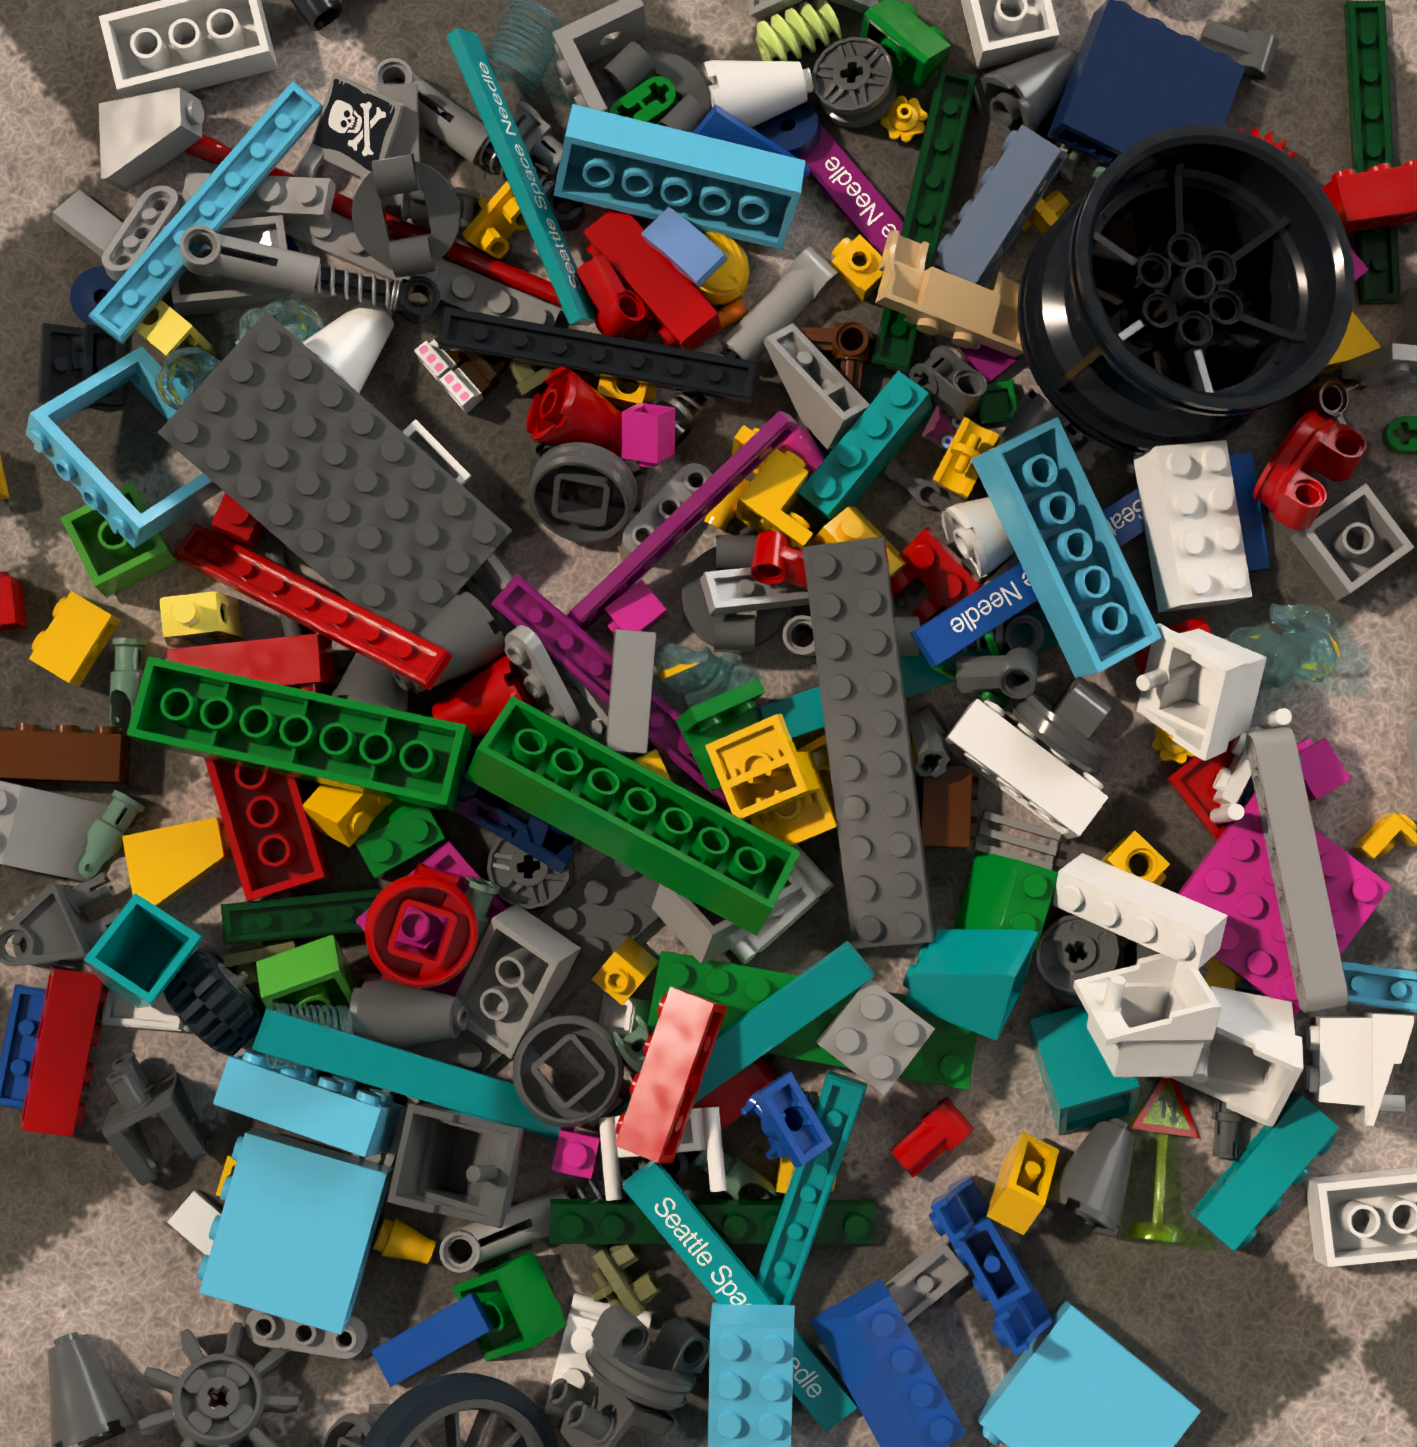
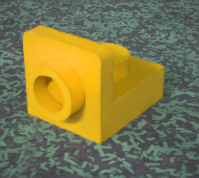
(1379, 837)

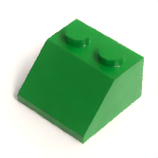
(912, 45)
(399, 837)
(1005, 895)
(516, 1303)

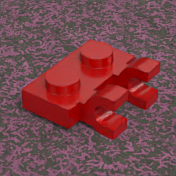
(939, 570)

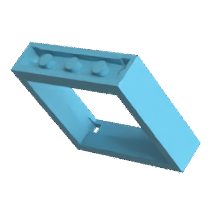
(94, 487)

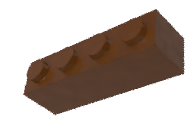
(64, 754)

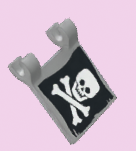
(352, 130)

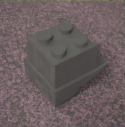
(456, 1164)

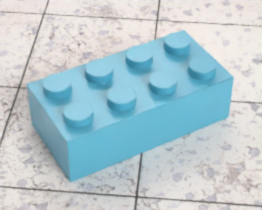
(309, 1104)
(750, 1375)

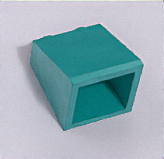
(141, 952)
(971, 977)
(1075, 1072)

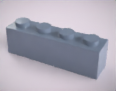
(1001, 206)

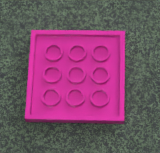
(1239, 883)

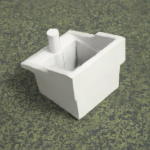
(1200, 689)
(1150, 1017)
(1251, 1057)
(1356, 1060)

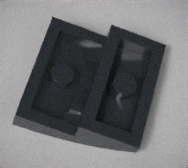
(74, 355)

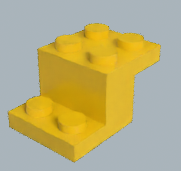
(773, 493)
(773, 782)

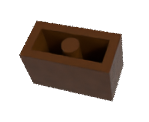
(947, 808)

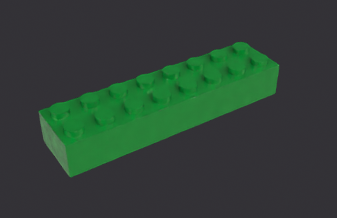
(300, 734)
(633, 815)
(942, 1059)

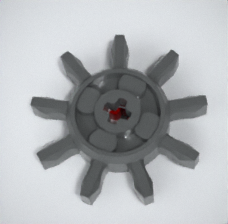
(213, 1378)

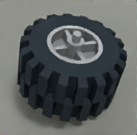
(215, 1003)

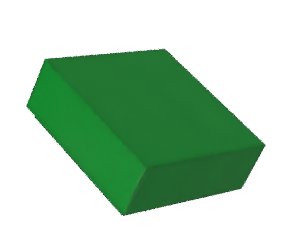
(998, 403)

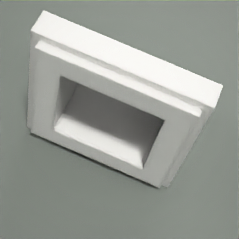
(622, 1018)

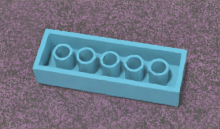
(655, 167)
(1066, 548)

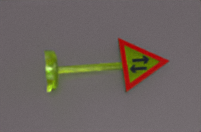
(1164, 1114)

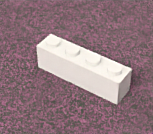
(1140, 910)

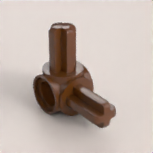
(835, 341)
(1335, 396)

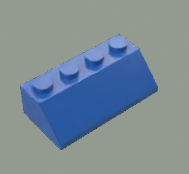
(887, 1371)

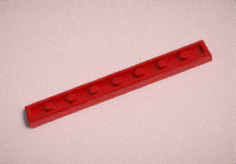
(313, 606)

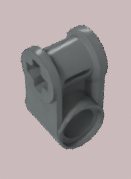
(951, 383)

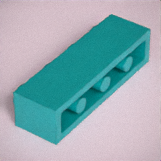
(866, 448)
(1264, 1172)

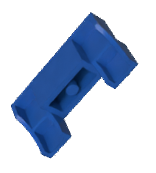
(998, 1270)

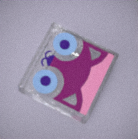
(939, 429)

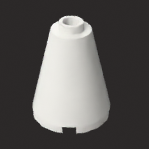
(757, 88)
(353, 341)
(977, 535)

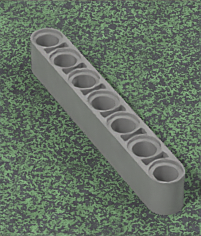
(1296, 869)

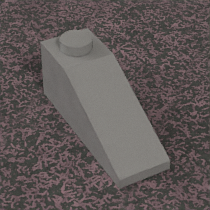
(816, 388)

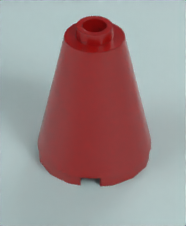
(574, 413)
(483, 697)

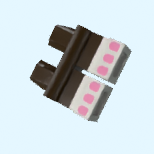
(462, 375)

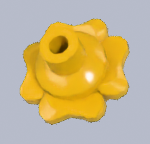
(904, 119)
(1169, 749)

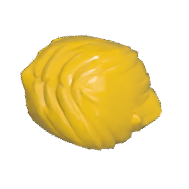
(731, 278)

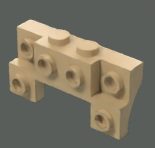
(946, 302)

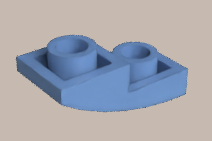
(684, 246)

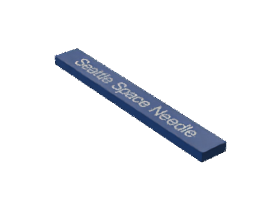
(1007, 594)

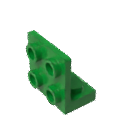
(716, 720)

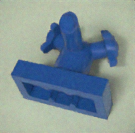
(788, 1120)

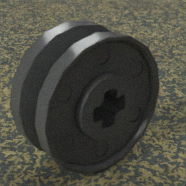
(854, 82)
(535, 893)
(1071, 941)

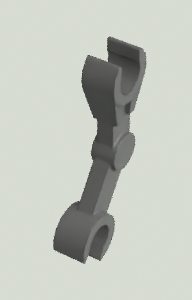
(912, 484)

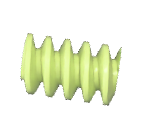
(797, 30)

